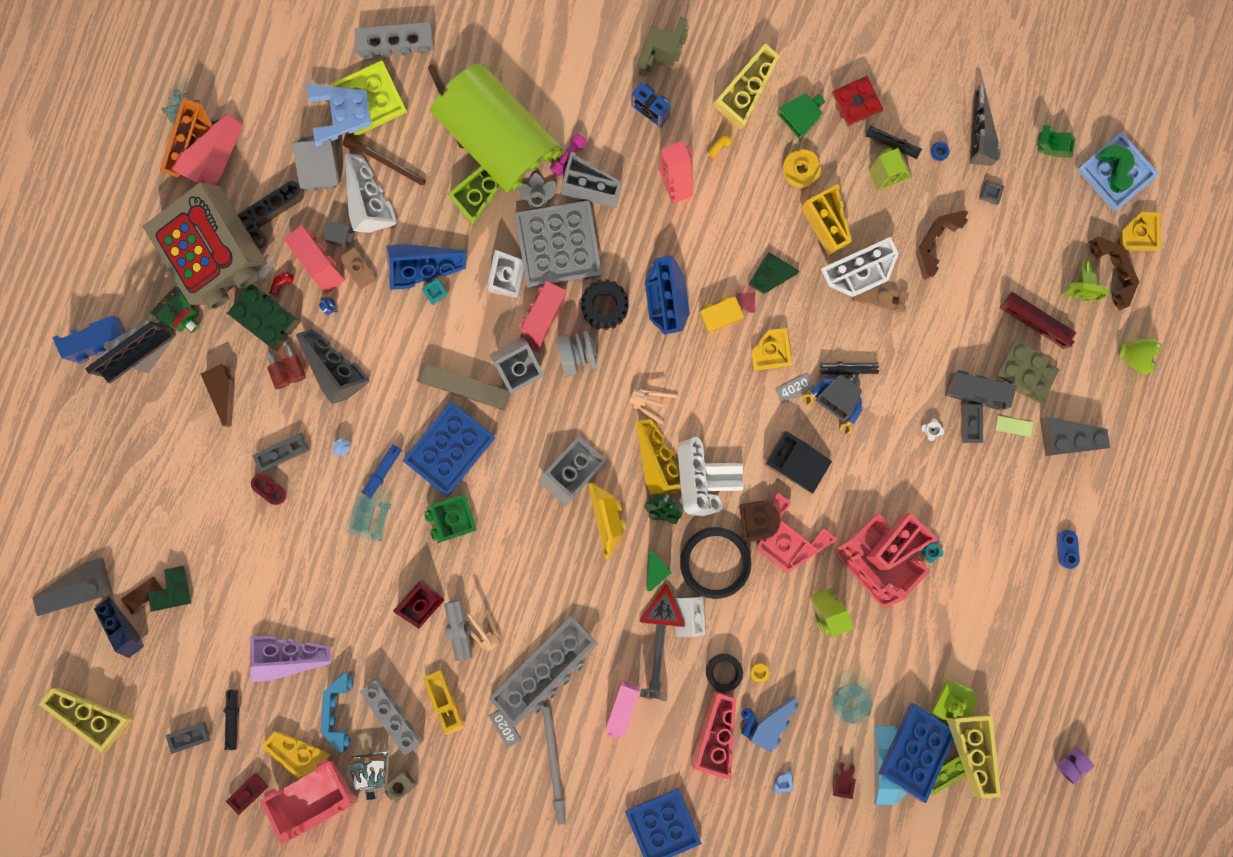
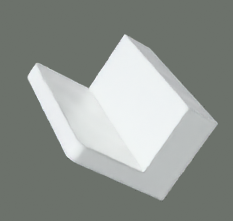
(724, 476)
(693, 615)

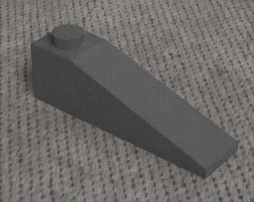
(984, 137)
(332, 371)

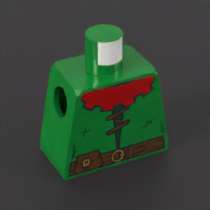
(176, 311)

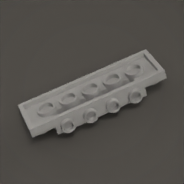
(544, 672)

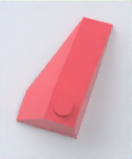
(209, 154)

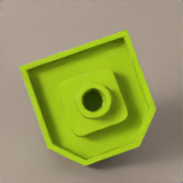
(1087, 286)
(954, 701)

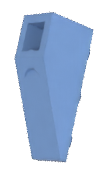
(770, 727)

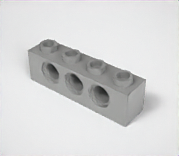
(385, 34)
(391, 716)

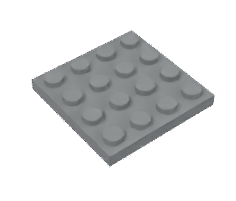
(558, 244)

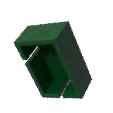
(263, 317)

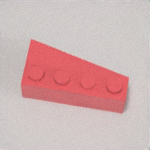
(676, 171)
(716, 737)

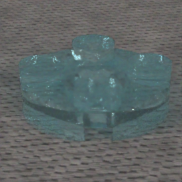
(862, 709)

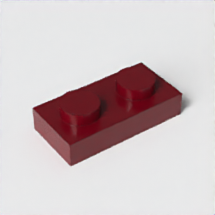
(247, 793)

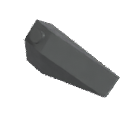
(77, 587)

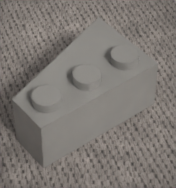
(589, 183)

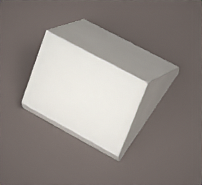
(505, 274)

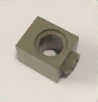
(407, 781)

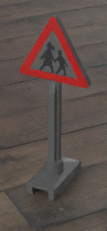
(663, 613)

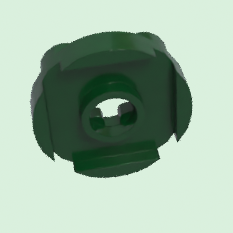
(662, 507)

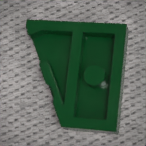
(771, 274)

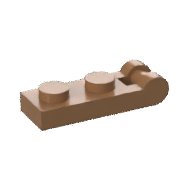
(882, 298)

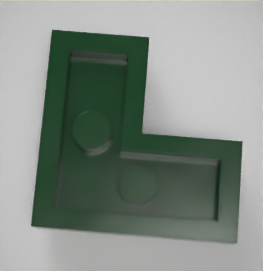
(176, 592)

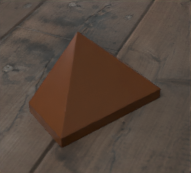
(138, 597)

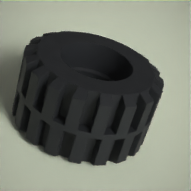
(604, 288)

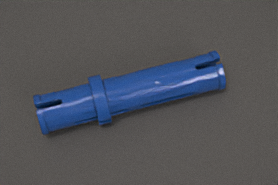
(381, 471)

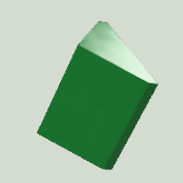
(655, 571)

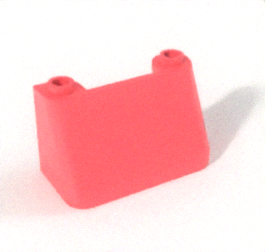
(884, 585)
(308, 801)

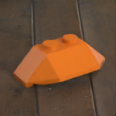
(188, 125)

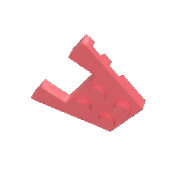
(787, 547)

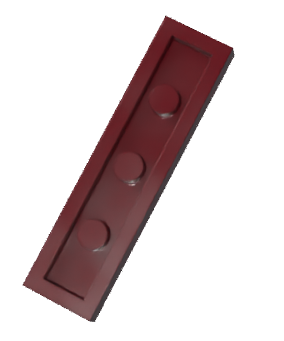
(1038, 320)

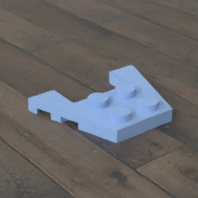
(348, 111)

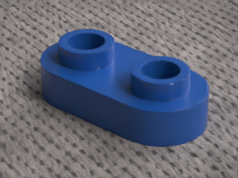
(1068, 549)

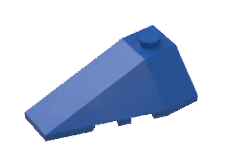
(416, 263)

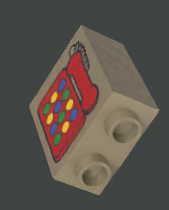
(205, 246)

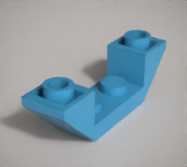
(338, 738)

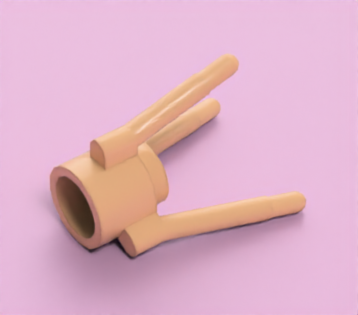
(639, 398)
(488, 640)

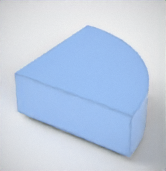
(783, 783)

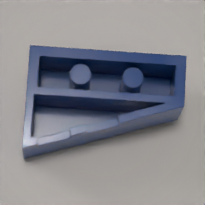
(90, 340)

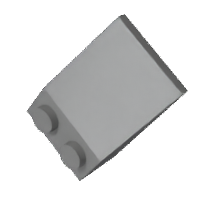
(572, 470)

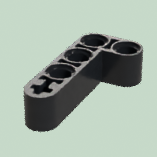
(271, 211)

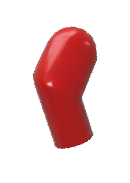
(279, 280)

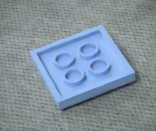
(1099, 174)

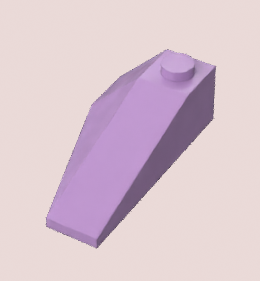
(280, 658)

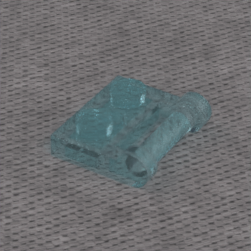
(363, 515)

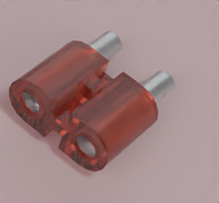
(286, 371)

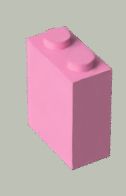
(622, 709)

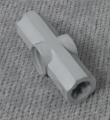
(458, 630)

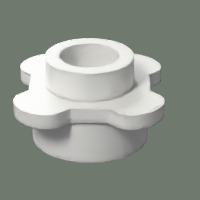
(938, 430)

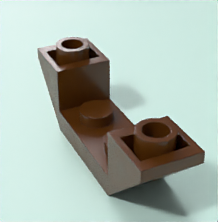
(1120, 259)
(928, 263)

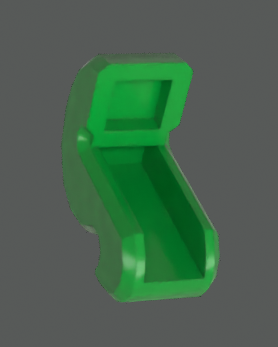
(1123, 163)

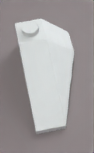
(365, 200)

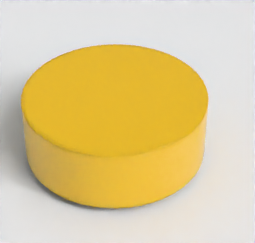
(759, 672)

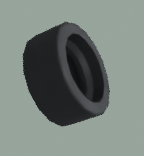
(738, 676)

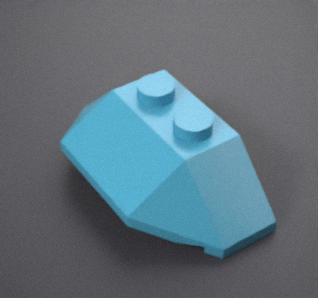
(885, 791)

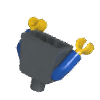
(839, 397)

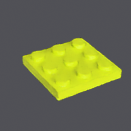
(381, 94)

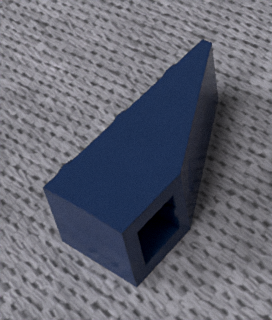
(118, 629)

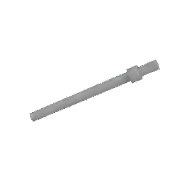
(558, 802)

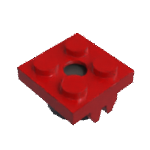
(857, 101)

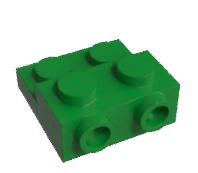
(450, 518)

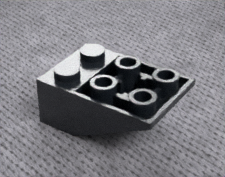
(797, 462)

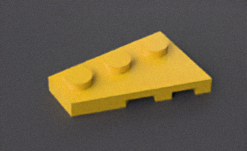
(294, 754)

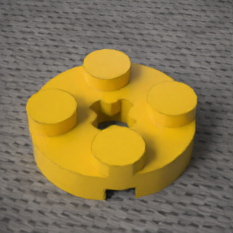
(803, 179)

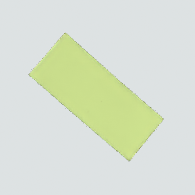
(1014, 426)

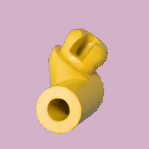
(723, 141)

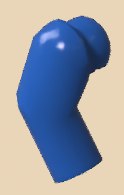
(749, 720)

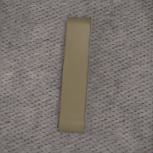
(463, 386)

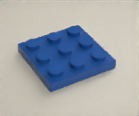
(663, 826)

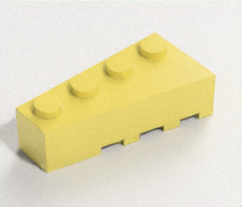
(742, 94)
(86, 718)
(977, 753)

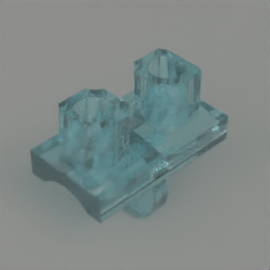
(172, 110)

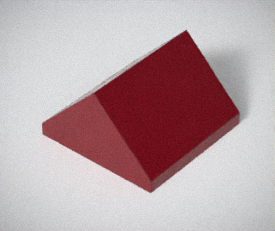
(419, 604)

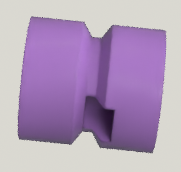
(1075, 765)

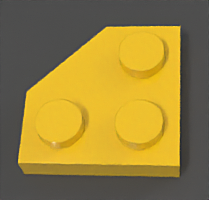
(1142, 233)
(772, 351)

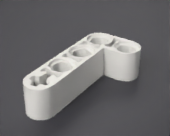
(693, 480)

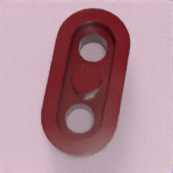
(269, 490)

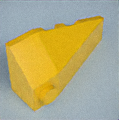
(658, 462)

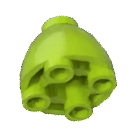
(1140, 354)

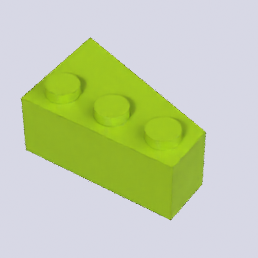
(889, 169)
(832, 615)

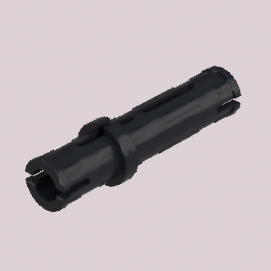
(893, 142)
(848, 368)
(231, 712)

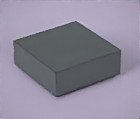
(991, 192)

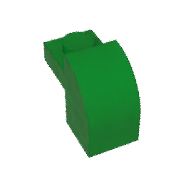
(1056, 143)

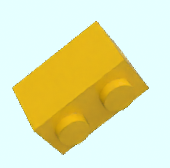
(721, 314)

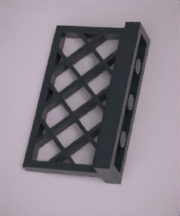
(131, 351)

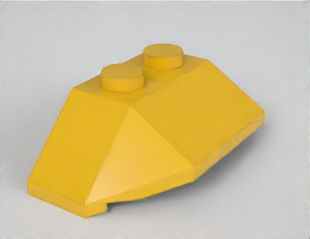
(607, 518)

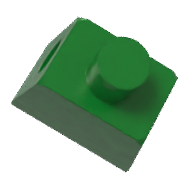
(801, 114)

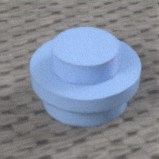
(341, 447)

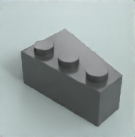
(980, 390)
(1071, 437)

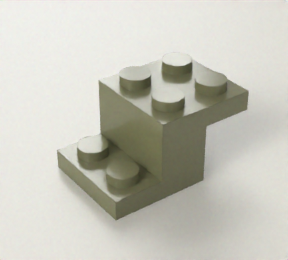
(663, 46)
(1028, 371)

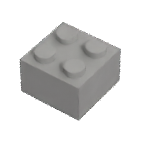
(516, 365)

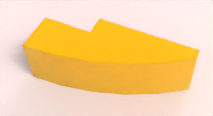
(443, 702)

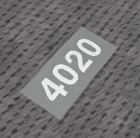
(794, 387)
(505, 729)

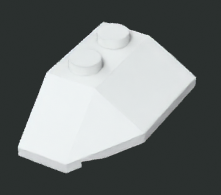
(862, 269)

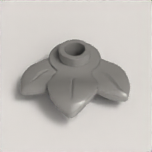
(537, 189)

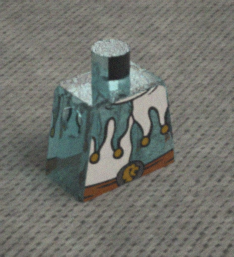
(369, 772)

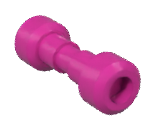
(577, 142)

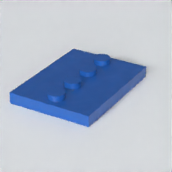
(449, 449)
(917, 753)

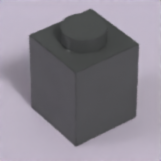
(338, 234)

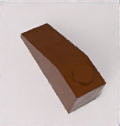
(221, 391)

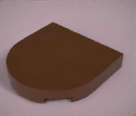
(759, 521)

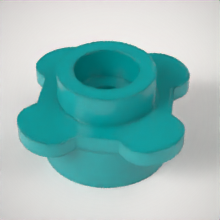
(931, 556)

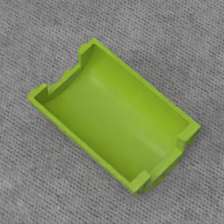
(494, 126)

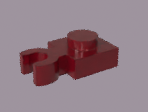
(843, 784)

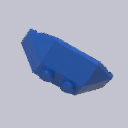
(667, 295)

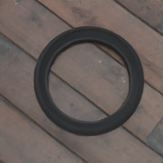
(746, 563)

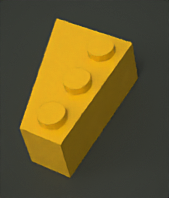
(828, 219)

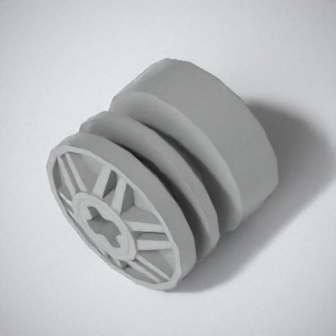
(576, 353)

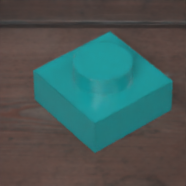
(434, 291)

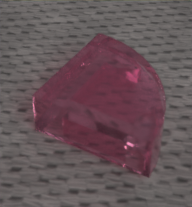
(746, 301)

